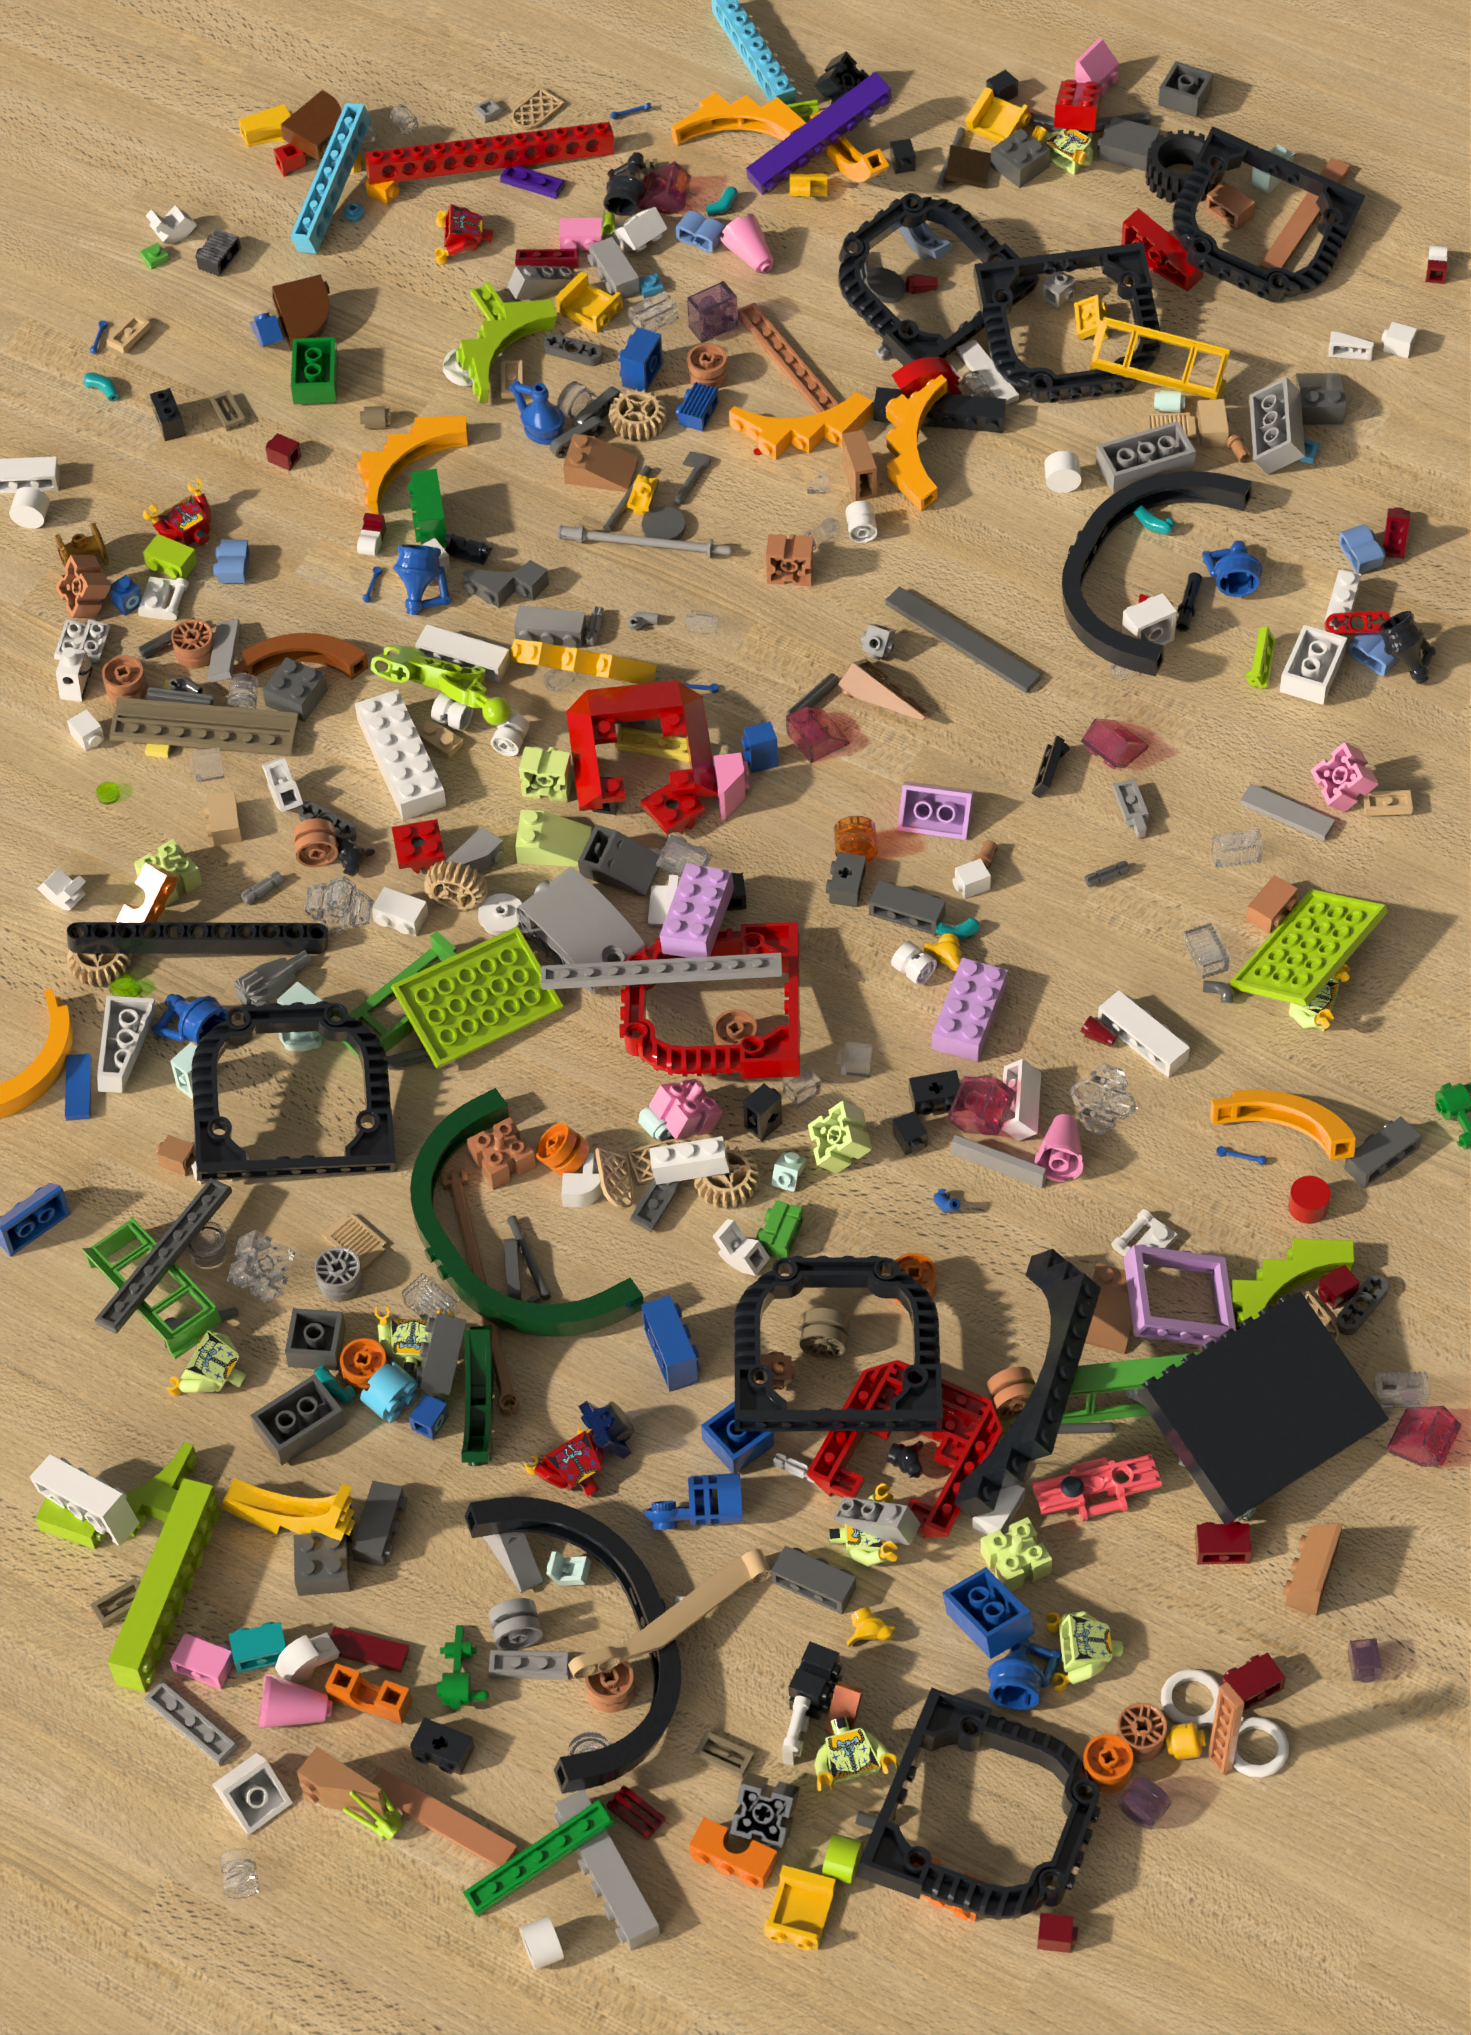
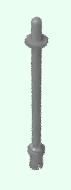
(581, 534)

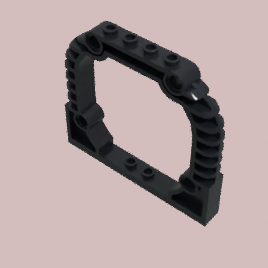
(1227, 152)
(1121, 263)
(876, 314)
(223, 1159)
(763, 1409)
(944, 1723)

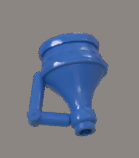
(540, 418)
(417, 569)
(1236, 571)
(195, 1020)
(1017, 1679)

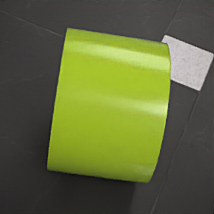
(842, 1858)

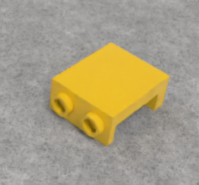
(995, 117)
(587, 303)
(800, 1908)

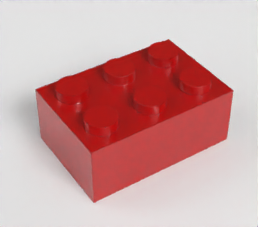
(1077, 105)

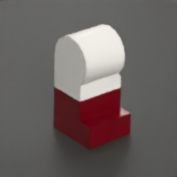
(1437, 262)
(371, 534)

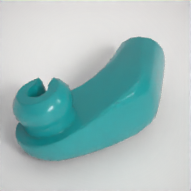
(724, 203)
(103, 383)
(1152, 523)
(961, 930)
(333, 1387)

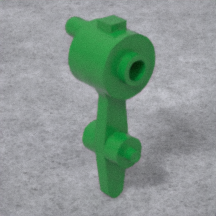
(1456, 1102)
(456, 1685)

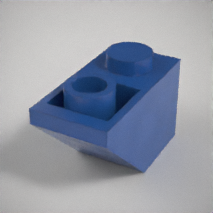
(266, 329)

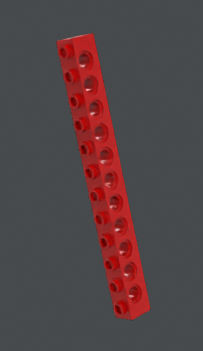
(489, 153)

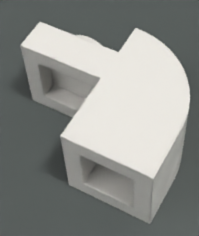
(173, 226)
(281, 786)
(62, 890)
(580, 1188)
(740, 1252)
(303, 1655)

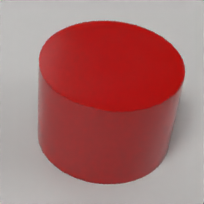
(1309, 1199)

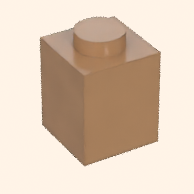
(176, 1155)

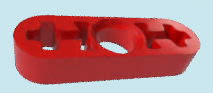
(1340, 618)

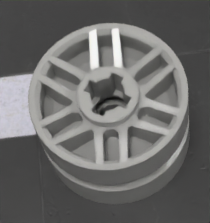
(338, 1274)
(515, 1624)

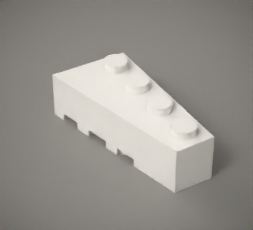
(123, 1035)
(86, 1497)

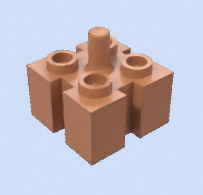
(789, 559)
(83, 586)
(501, 1153)

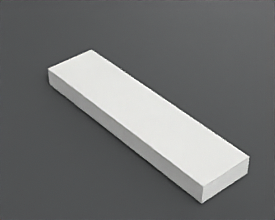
(978, 360)

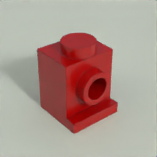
(289, 158)

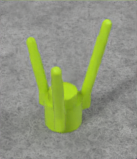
(386, 1824)

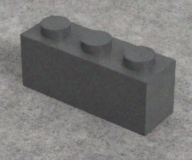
(907, 907)
(1382, 1151)
(440, 1353)
(379, 1524)
(813, 1579)

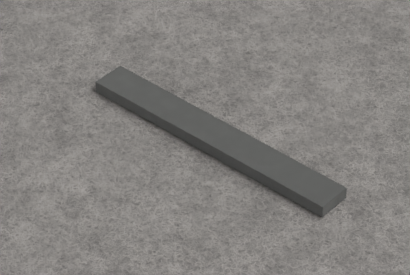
(963, 639)
(163, 1256)

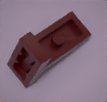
(1396, 532)

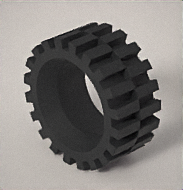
(1168, 151)

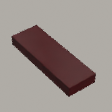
(547, 257)
(370, 1649)

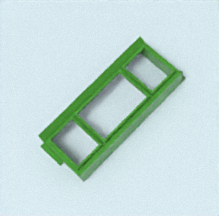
(441, 949)
(187, 1334)
(1115, 1377)

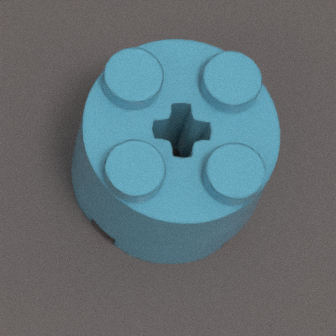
(390, 1391)

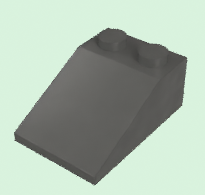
(1321, 398)

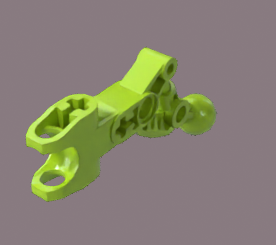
(457, 682)

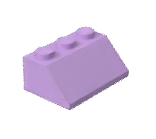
(935, 810)

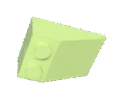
(549, 839)

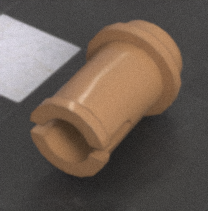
(1236, 444)
(987, 853)

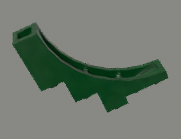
(479, 1384)

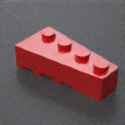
(1162, 250)

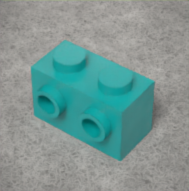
(257, 1646)

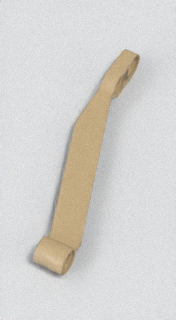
(750, 1568)

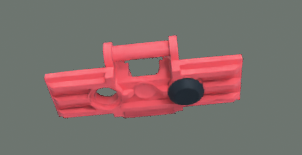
(1092, 1477)

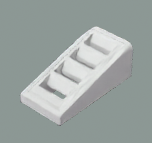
(1342, 346)

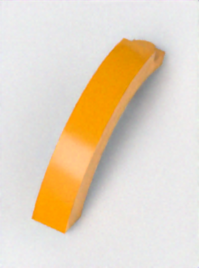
(853, 163)
(46, 1068)
(1289, 1111)

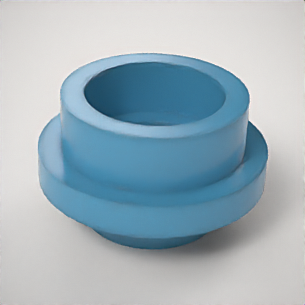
(353, 212)

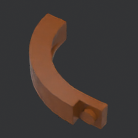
(303, 648)

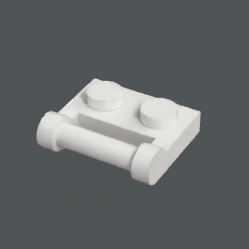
(156, 596)
(1157, 1236)
(799, 1723)

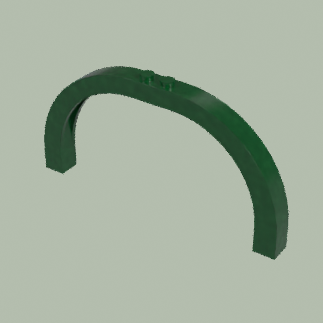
(513, 1314)

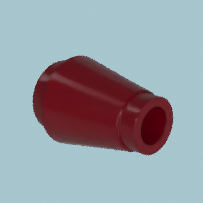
(920, 283)
(1098, 1031)

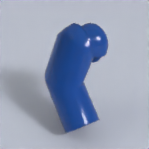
(941, 1200)

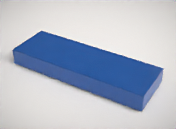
(78, 1087)

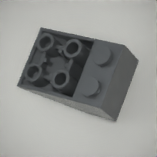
(618, 861)

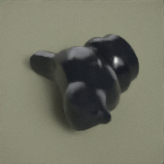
(352, 856)
(906, 1458)

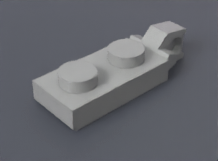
(1132, 806)

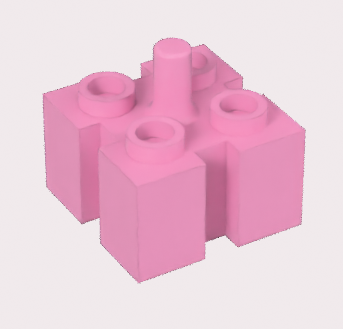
(1344, 777)
(686, 1108)

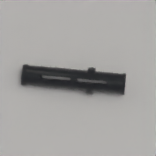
(1187, 609)

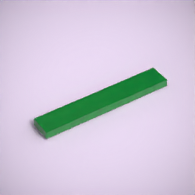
(538, 1857)

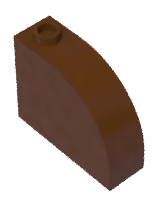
(313, 125)
(302, 307)

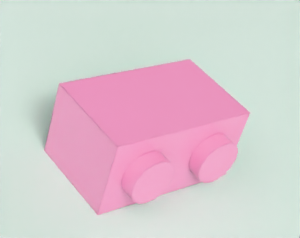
(579, 233)
(202, 1660)

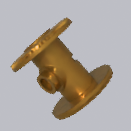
(83, 545)

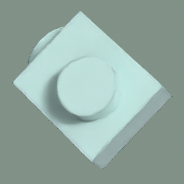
(788, 1170)
(568, 1570)

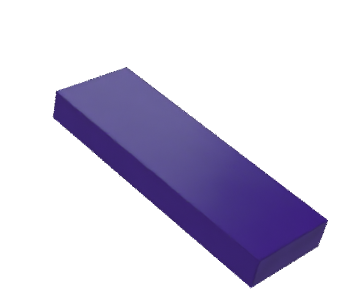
(533, 181)

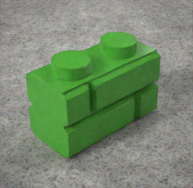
(781, 1229)

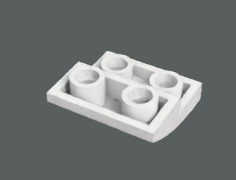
(82, 636)

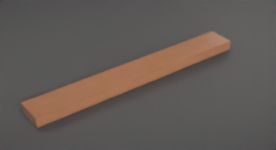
(1301, 221)
(786, 358)

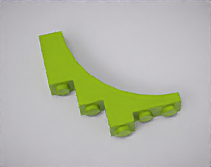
(494, 336)
(1304, 1262)
(150, 1500)

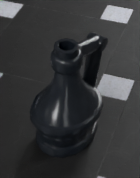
(625, 187)
(1404, 641)

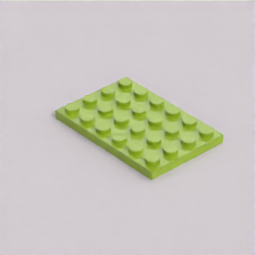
(1308, 947)
(476, 997)

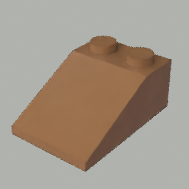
(598, 464)
(1112, 1317)
(330, 1782)

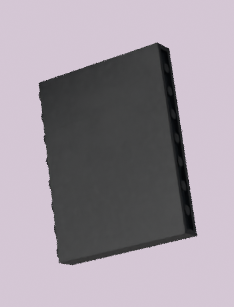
(1261, 1406)

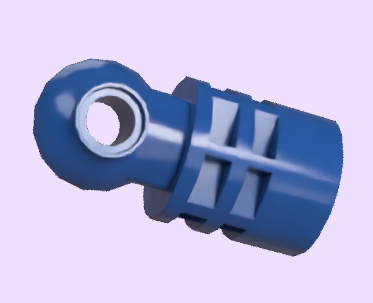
(700, 1508)

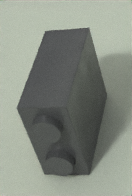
(1127, 143)

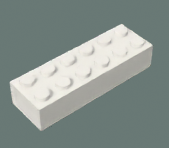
(400, 755)

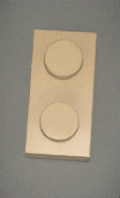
(128, 333)
(510, 372)
(439, 738)
(1388, 803)

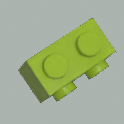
(170, 557)

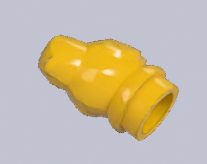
(946, 950)
(869, 1627)

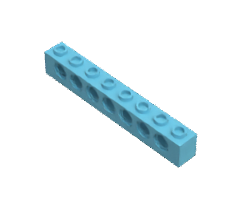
(753, 50)
(331, 178)

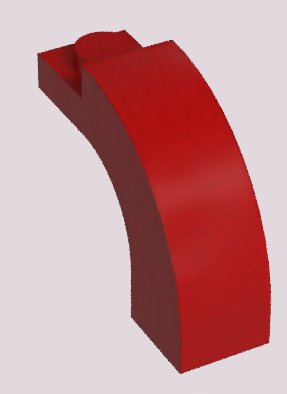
(919, 372)

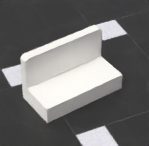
(660, 901)

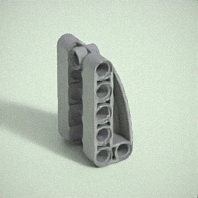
(577, 923)

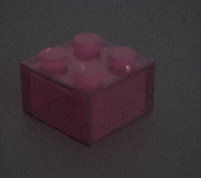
(981, 1105)

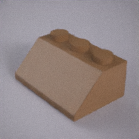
(1312, 1567)

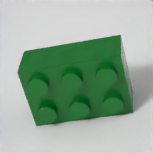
(314, 370)
(428, 507)

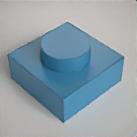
(650, 285)
(1311, 451)

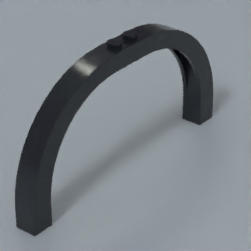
(1150, 492)
(569, 1524)

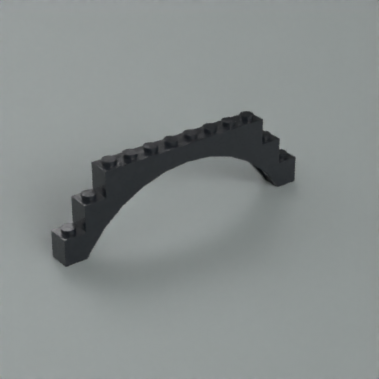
(1034, 1433)

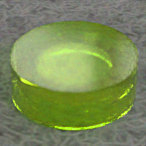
(108, 793)

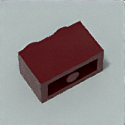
(1223, 1543)
(1255, 1680)

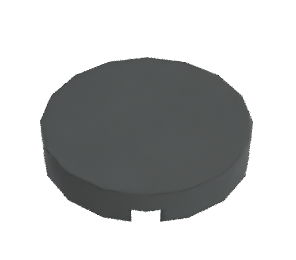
(886, 284)
(663, 523)

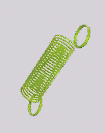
(609, 222)

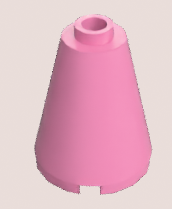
(748, 242)
(1061, 1150)
(291, 1704)

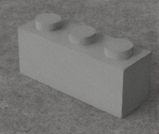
(613, 268)
(550, 626)

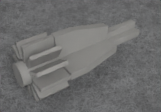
(269, 979)

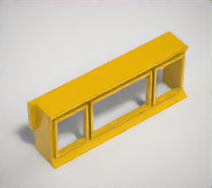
(1180, 385)

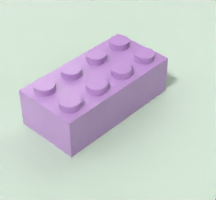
(696, 911)
(969, 1009)

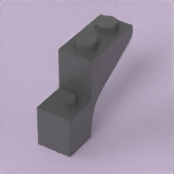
(498, 586)

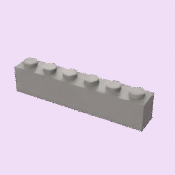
(611, 1879)

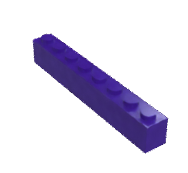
(819, 133)

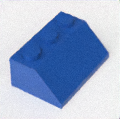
(32, 1217)

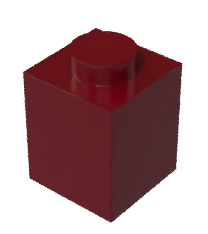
(283, 451)
(1338, 1286)
(1056, 1933)

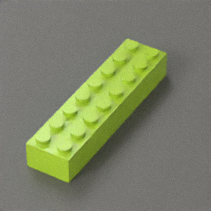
(164, 1586)

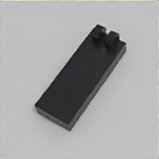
(1048, 765)

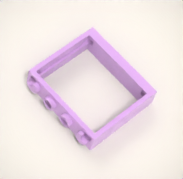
(1172, 1329)

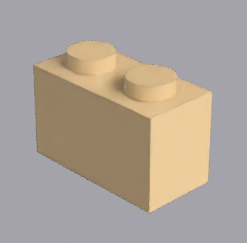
(1212, 423)
(224, 818)

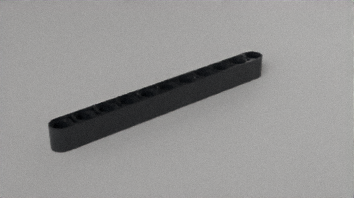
(196, 938)

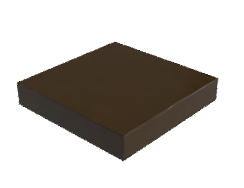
(967, 166)

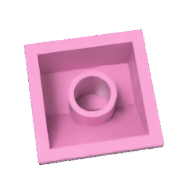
(1097, 65)
(731, 782)

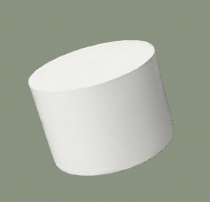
(1062, 471)
(29, 507)
(541, 1943)

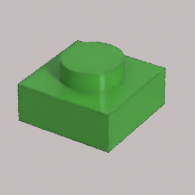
(154, 256)

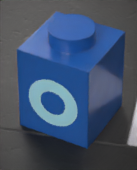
(125, 595)
(429, 1416)

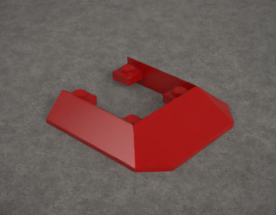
(593, 722)
(965, 1441)

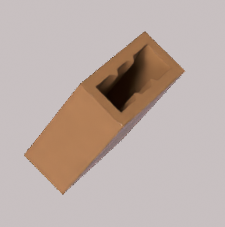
(859, 465)

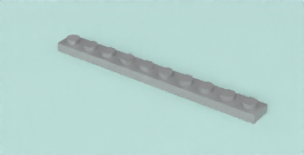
(661, 971)

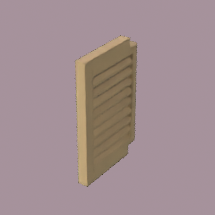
(1159, 419)
(358, 1237)

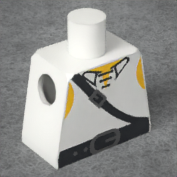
(73, 666)

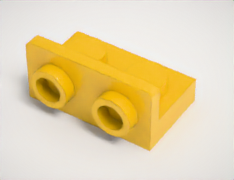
(1088, 314)

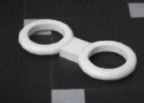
(1208, 1719)

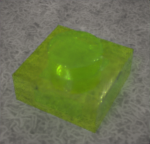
(125, 987)

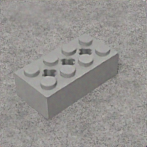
(1277, 425)
(1145, 455)

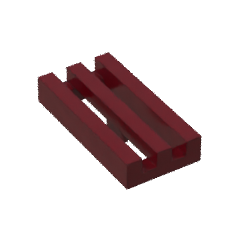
(619, 1798)

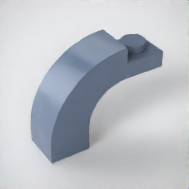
(925, 242)

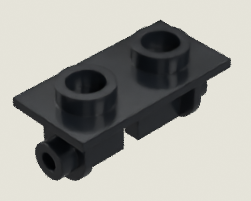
(467, 550)

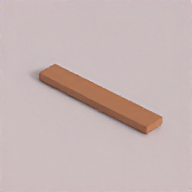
(1225, 1728)
(445, 1820)

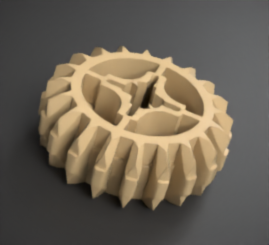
(638, 409)
(455, 886)
(91, 970)
(721, 1191)

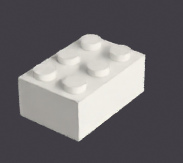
(1313, 664)

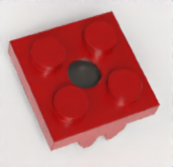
(672, 812)
(418, 845)

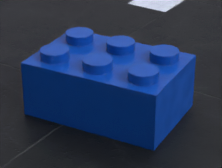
(671, 1343)
(988, 1613)

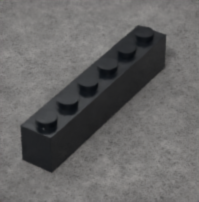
(951, 411)

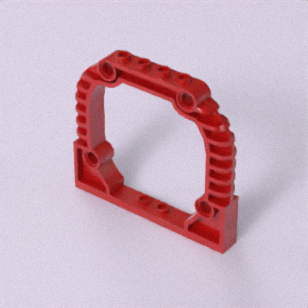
(756, 1056)

